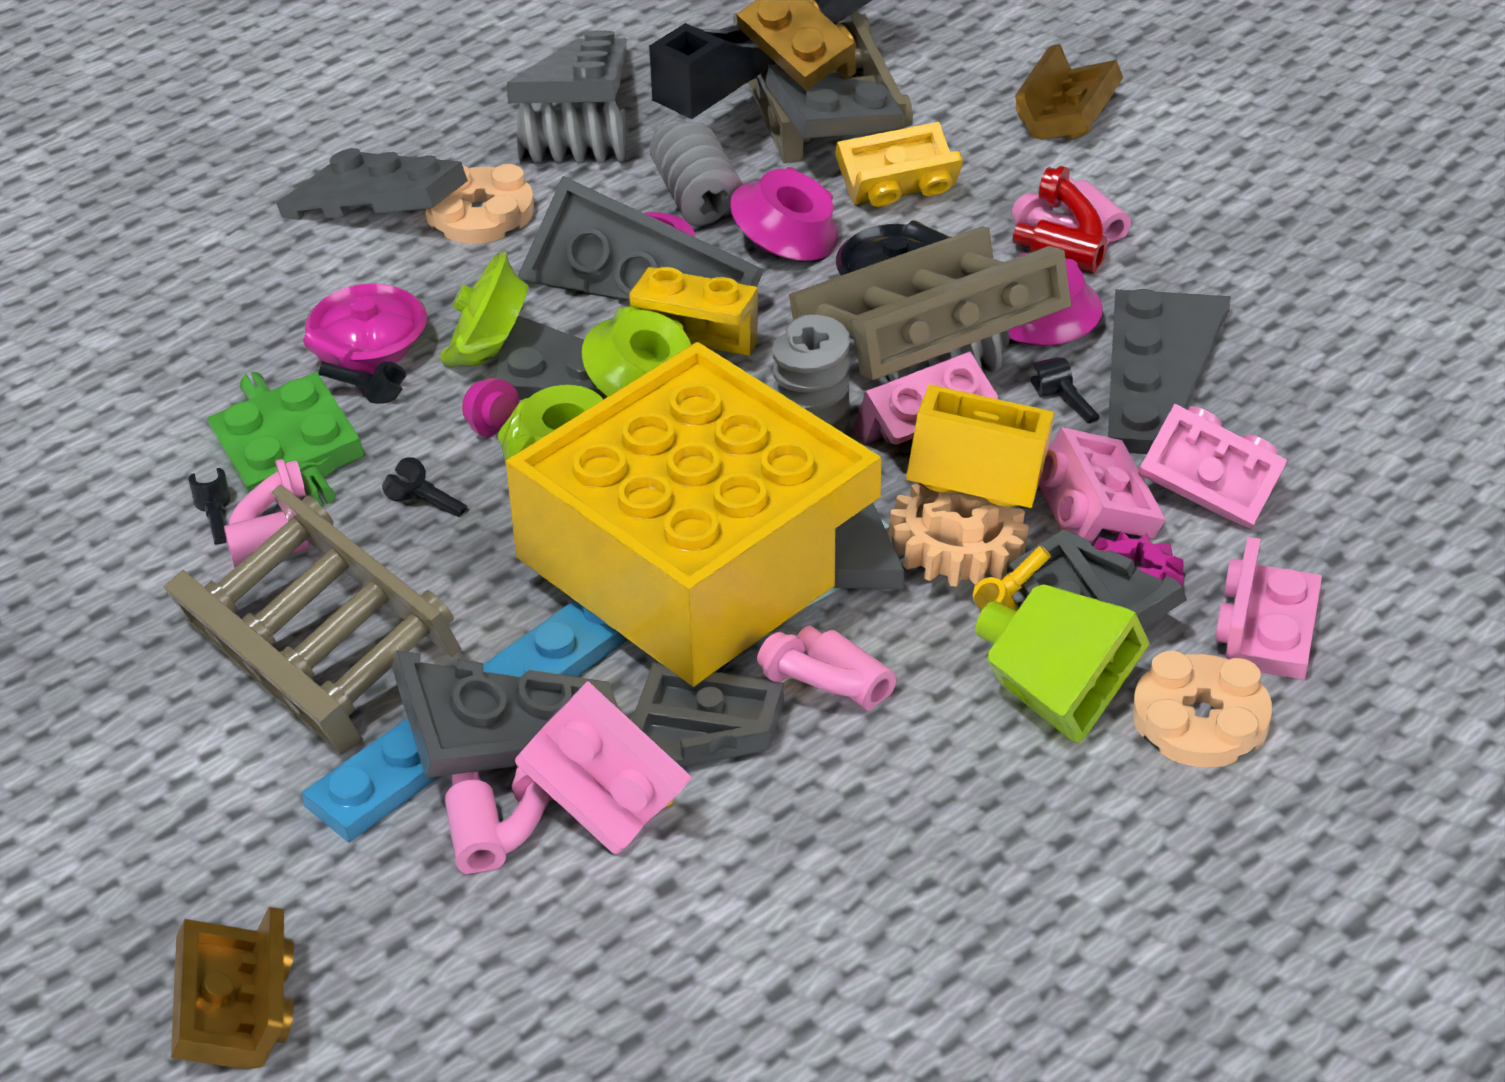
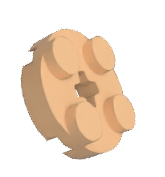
(505, 205)
(1228, 685)

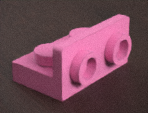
(893, 407)
(1213, 465)
(1097, 486)
(1270, 614)
(602, 768)

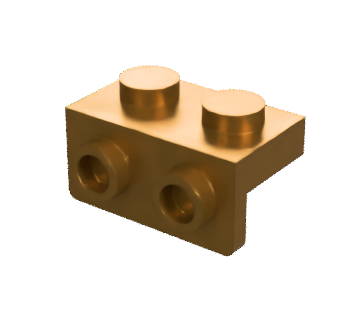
(799, 39)
(1063, 99)
(231, 992)

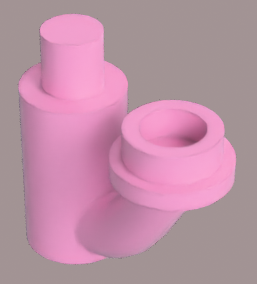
(1115, 221)
(245, 526)
(828, 664)
(474, 824)

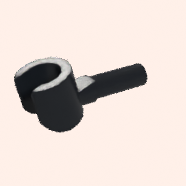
(1056, 377)
(379, 387)
(415, 473)
(212, 499)

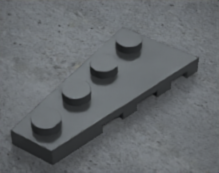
(578, 72)
(607, 246)
(1158, 358)

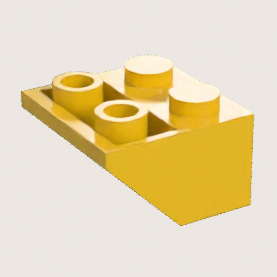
(979, 446)

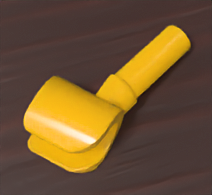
(1003, 590)

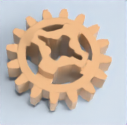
(956, 534)

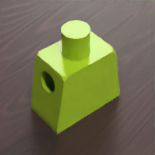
(1062, 654)

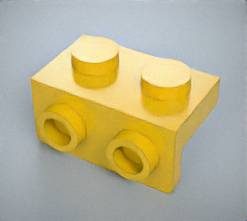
(897, 164)
(710, 309)

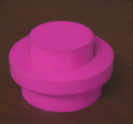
(489, 405)

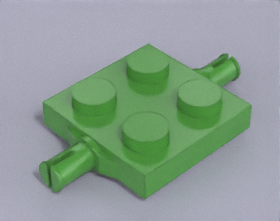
(287, 424)

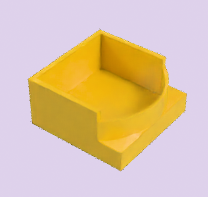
(690, 509)

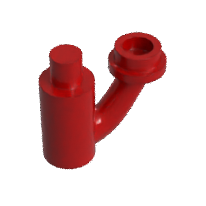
(1082, 244)

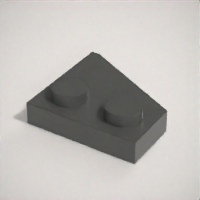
(835, 105)
(541, 358)
(1103, 576)
(711, 720)

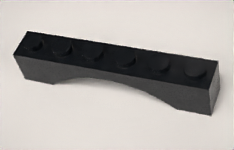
(703, 66)

